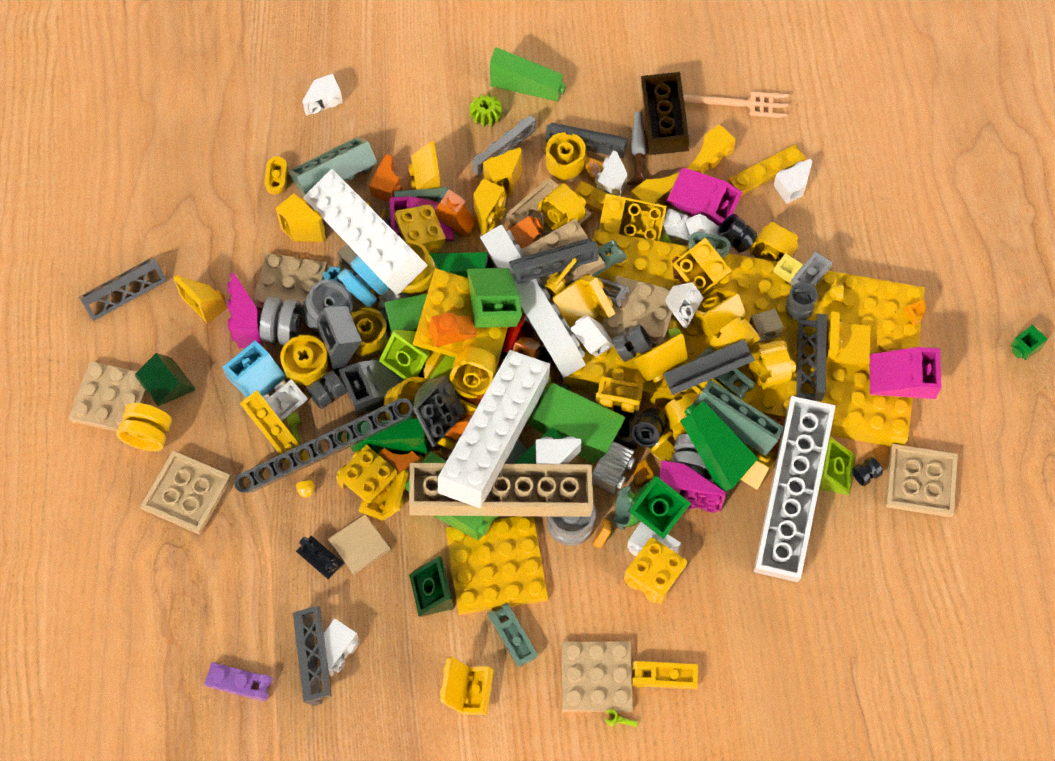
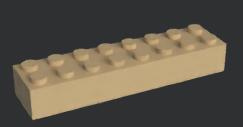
(517, 491)

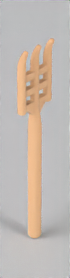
(750, 103)

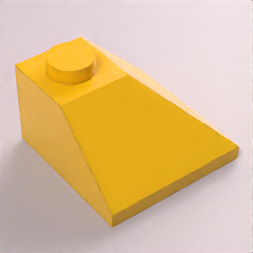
(201, 298)

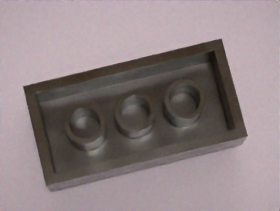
(665, 113)

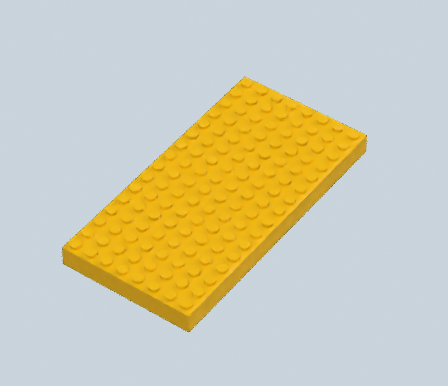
(866, 302)

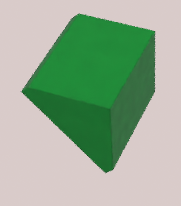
(658, 506)

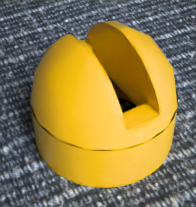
(837, 292)
(305, 488)

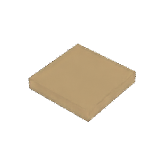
(359, 544)

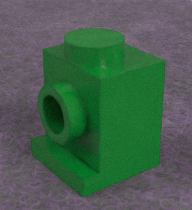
(1028, 343)

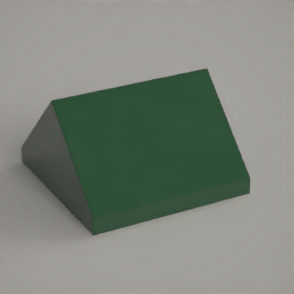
(163, 379)
(431, 588)

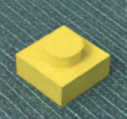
(787, 268)

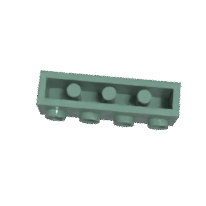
(736, 416)

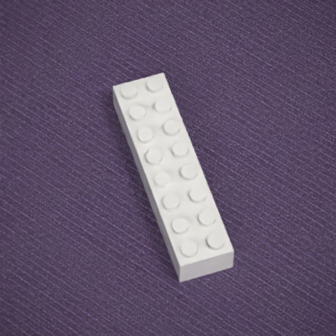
(365, 232)
(537, 305)
(493, 429)
(794, 489)

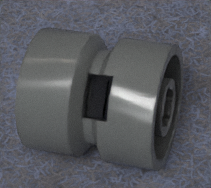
(801, 301)
(638, 338)
(326, 389)

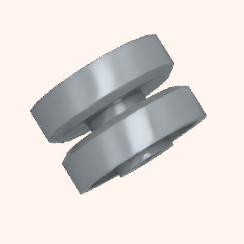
(324, 295)
(280, 320)
(687, 454)
(571, 530)

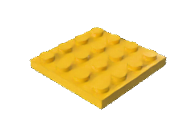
(452, 294)
(498, 567)

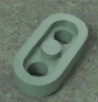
(720, 243)

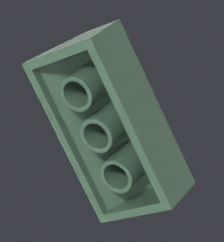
(344, 160)

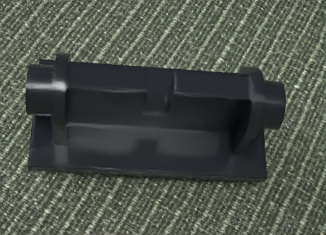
(319, 556)

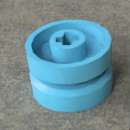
(363, 282)

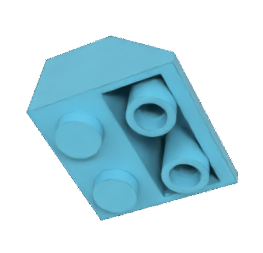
(253, 371)

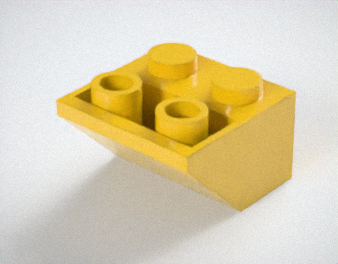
(504, 170)
(489, 205)
(300, 220)
(702, 266)
(761, 468)

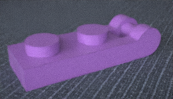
(238, 681)

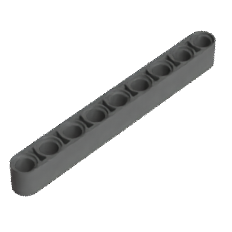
(314, 446)

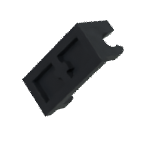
(624, 434)

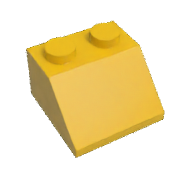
(425, 168)
(717, 310)
(662, 358)

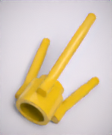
(557, 283)

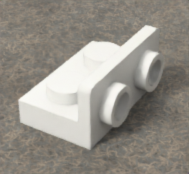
(285, 399)

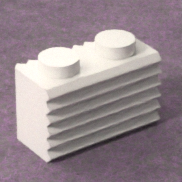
(612, 467)

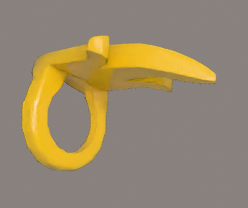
(663, 449)

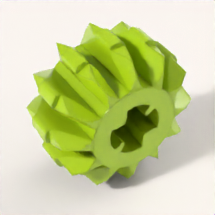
(485, 110)

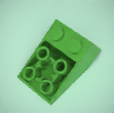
(494, 298)

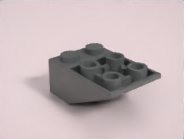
(338, 335)
(368, 384)
(437, 408)

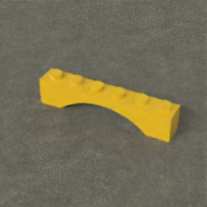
(715, 147)

